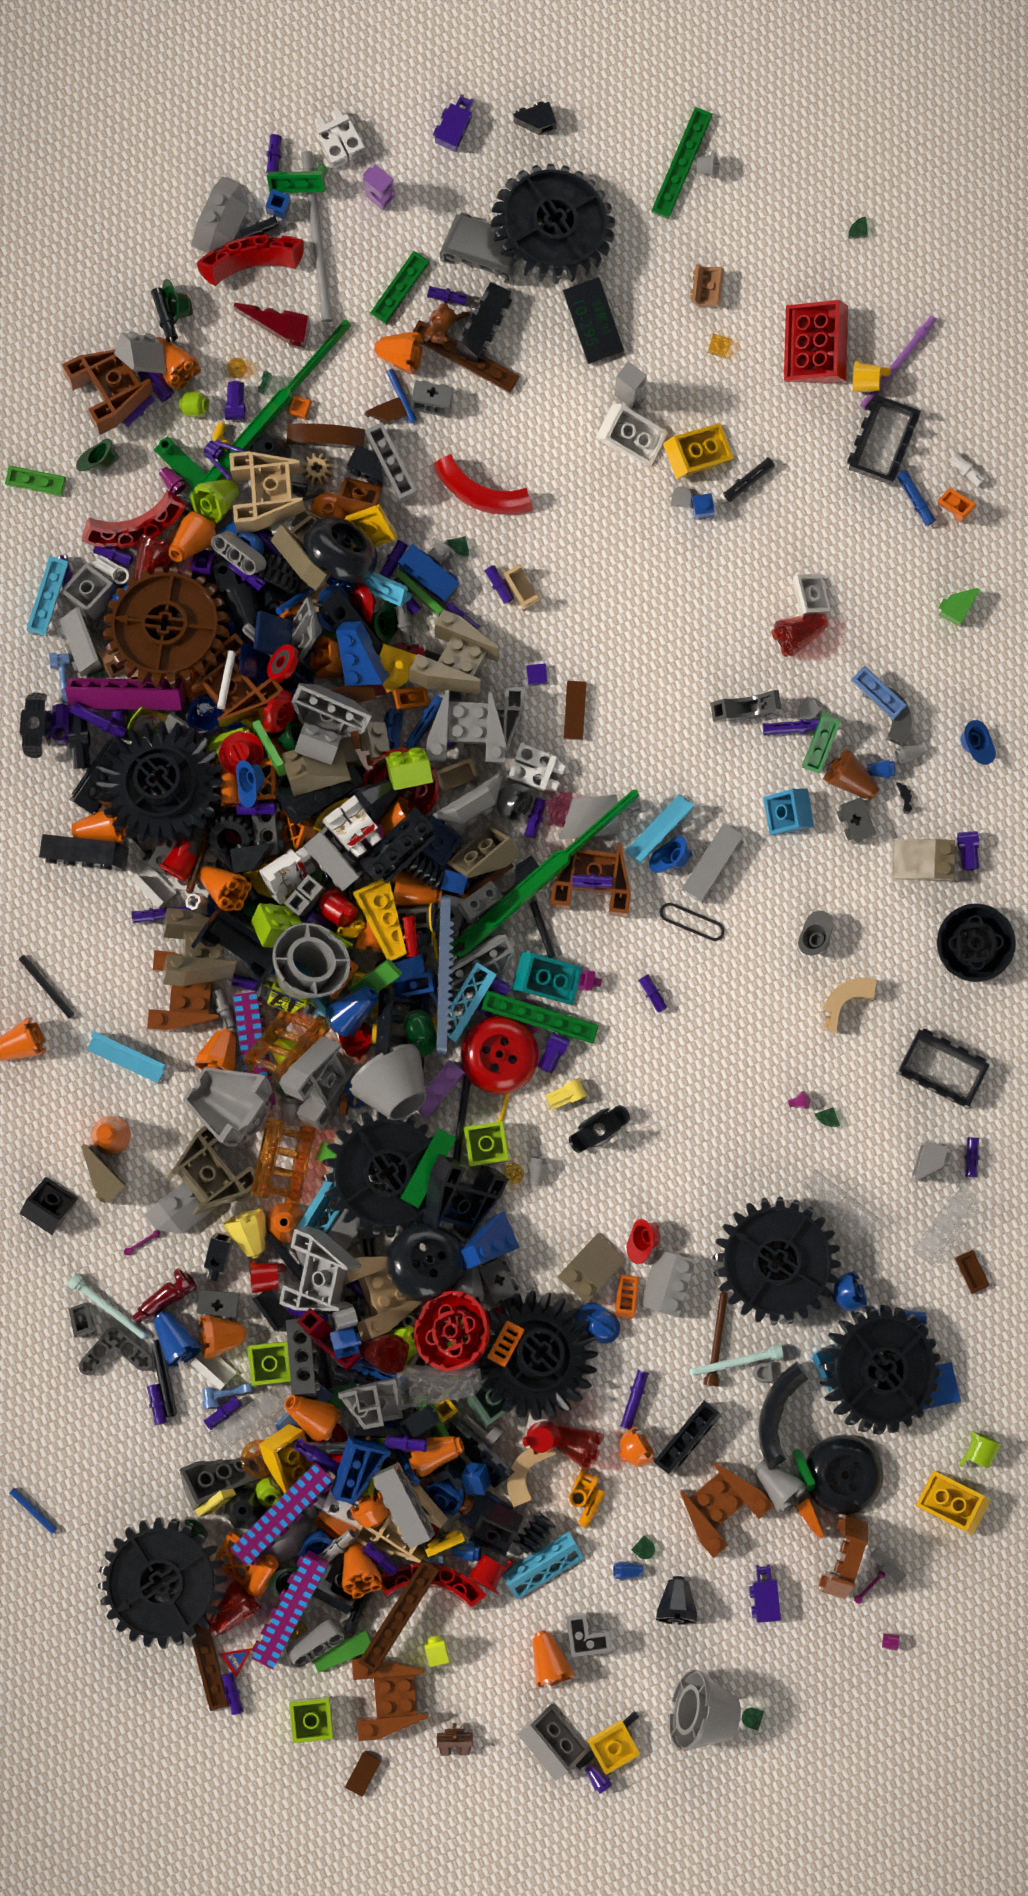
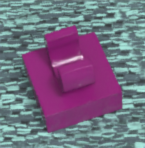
(588, 981)

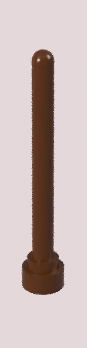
(200, 855)
(712, 1377)

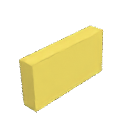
(215, 1502)

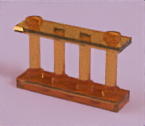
(276, 1029)
(267, 1159)

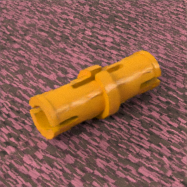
(591, 1508)

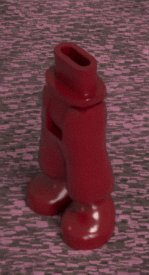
(166, 1295)

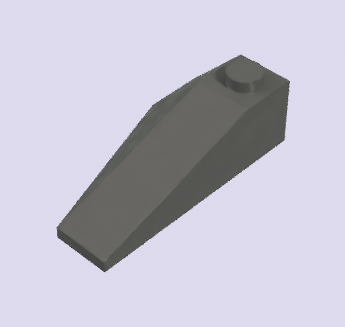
(206, 1478)

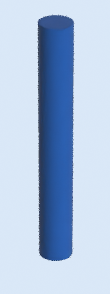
(400, 393)
(295, 600)
(406, 1465)
(33, 1510)

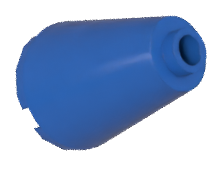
(351, 1011)
(175, 1339)

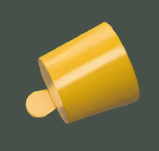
(868, 377)

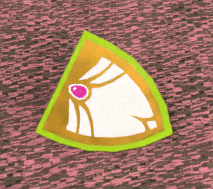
(145, 715)

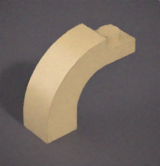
(855, 988)
(516, 1482)

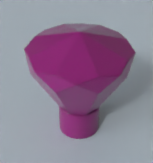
(801, 1100)

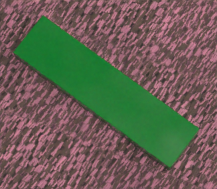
(399, 287)
(418, 1184)

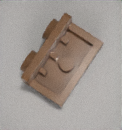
(707, 286)

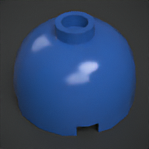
(849, 1293)
(445, 1496)

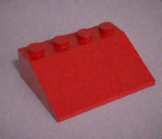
(816, 342)

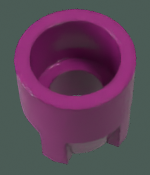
(890, 1641)

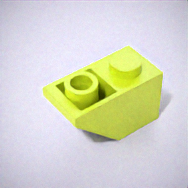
(436, 1651)

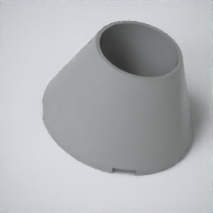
(316, 949)
(392, 1082)
(702, 1712)

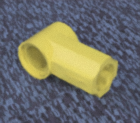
(569, 1093)

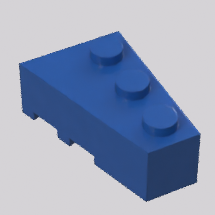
(428, 574)
(358, 656)
(490, 1242)
(357, 1466)

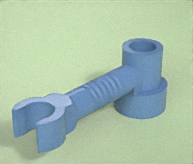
(60, 661)
(211, 1396)

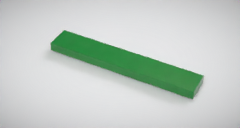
(681, 163)
(539, 1017)

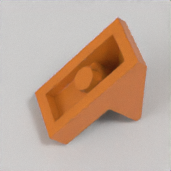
(956, 504)
(411, 698)

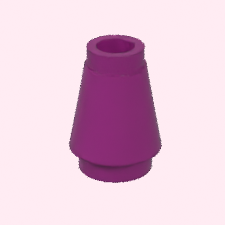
(173, 481)

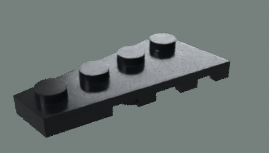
(479, 1452)

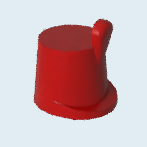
(179, 861)
(337, 908)
(265, 1276)
(542, 1437)
(488, 1572)

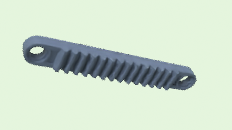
(443, 975)

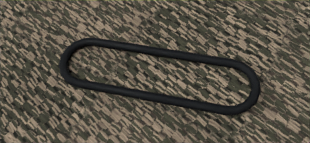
(693, 913)

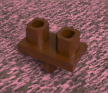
(455, 1738)

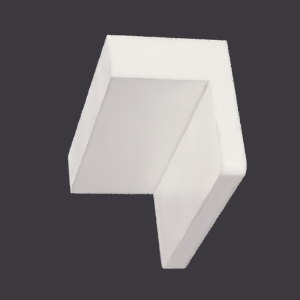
(154, 887)
(215, 1370)

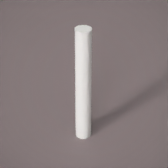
(226, 679)

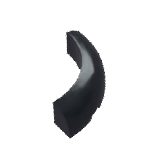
(772, 1412)

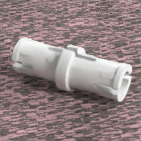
(966, 469)

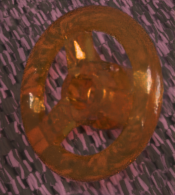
(254, 1456)

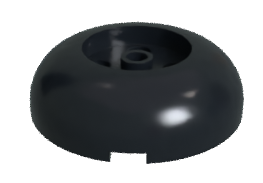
(341, 549)
(999, 942)
(417, 1282)
(868, 1478)

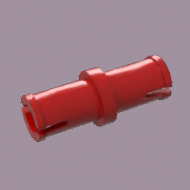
(410, 936)

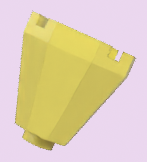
(248, 1232)

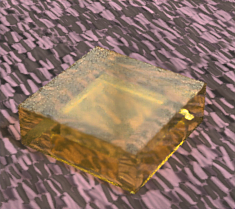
(719, 346)

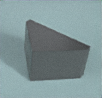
(81, 1320)

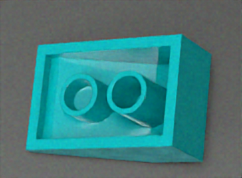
(547, 978)

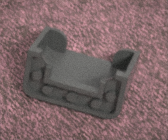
(473, 244)

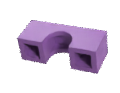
(378, 186)
(440, 1087)

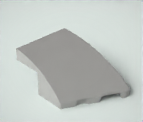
(585, 812)
(373, 1403)

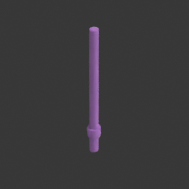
(920, 334)

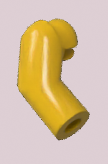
(219, 432)
(352, 930)

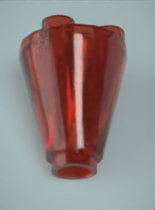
(150, 555)
(798, 632)
(386, 1353)
(580, 1445)
(234, 1609)

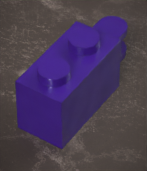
(454, 124)
(765, 1596)

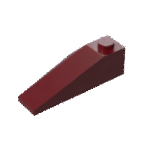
(288, 327)

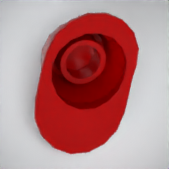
(358, 1044)
(642, 1240)

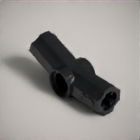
(79, 742)

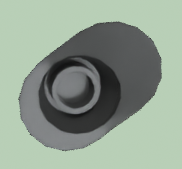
(816, 933)

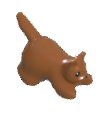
(441, 320)

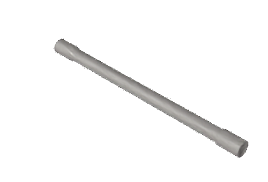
(325, 304)

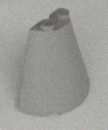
(230, 1103)

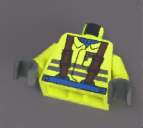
(281, 1001)

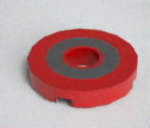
(282, 663)

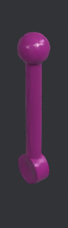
(127, 1251)
(858, 1598)

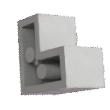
(585, 1642)

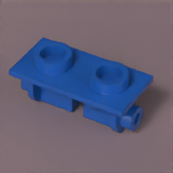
(393, 724)

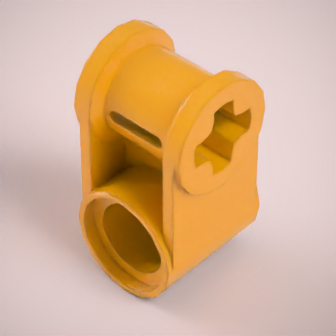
(583, 1487)

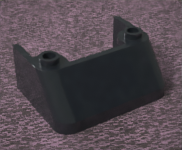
(237, 934)

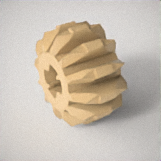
(310, 472)

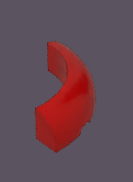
(249, 253)
(480, 497)
(127, 533)
(446, 1579)

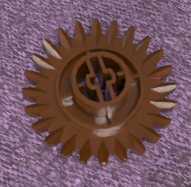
(165, 626)

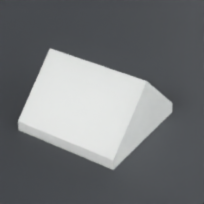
(811, 594)

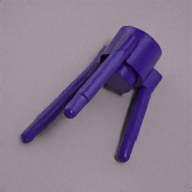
(214, 450)

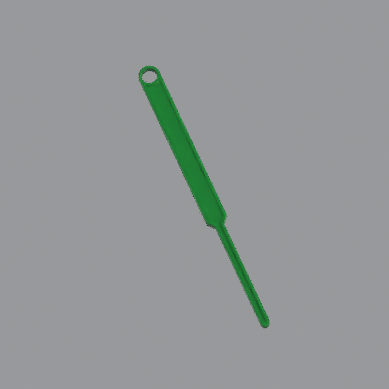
(274, 406)
(534, 882)

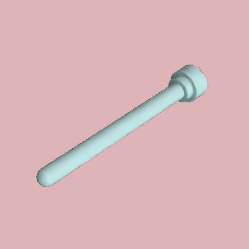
(78, 1284)
(774, 1353)

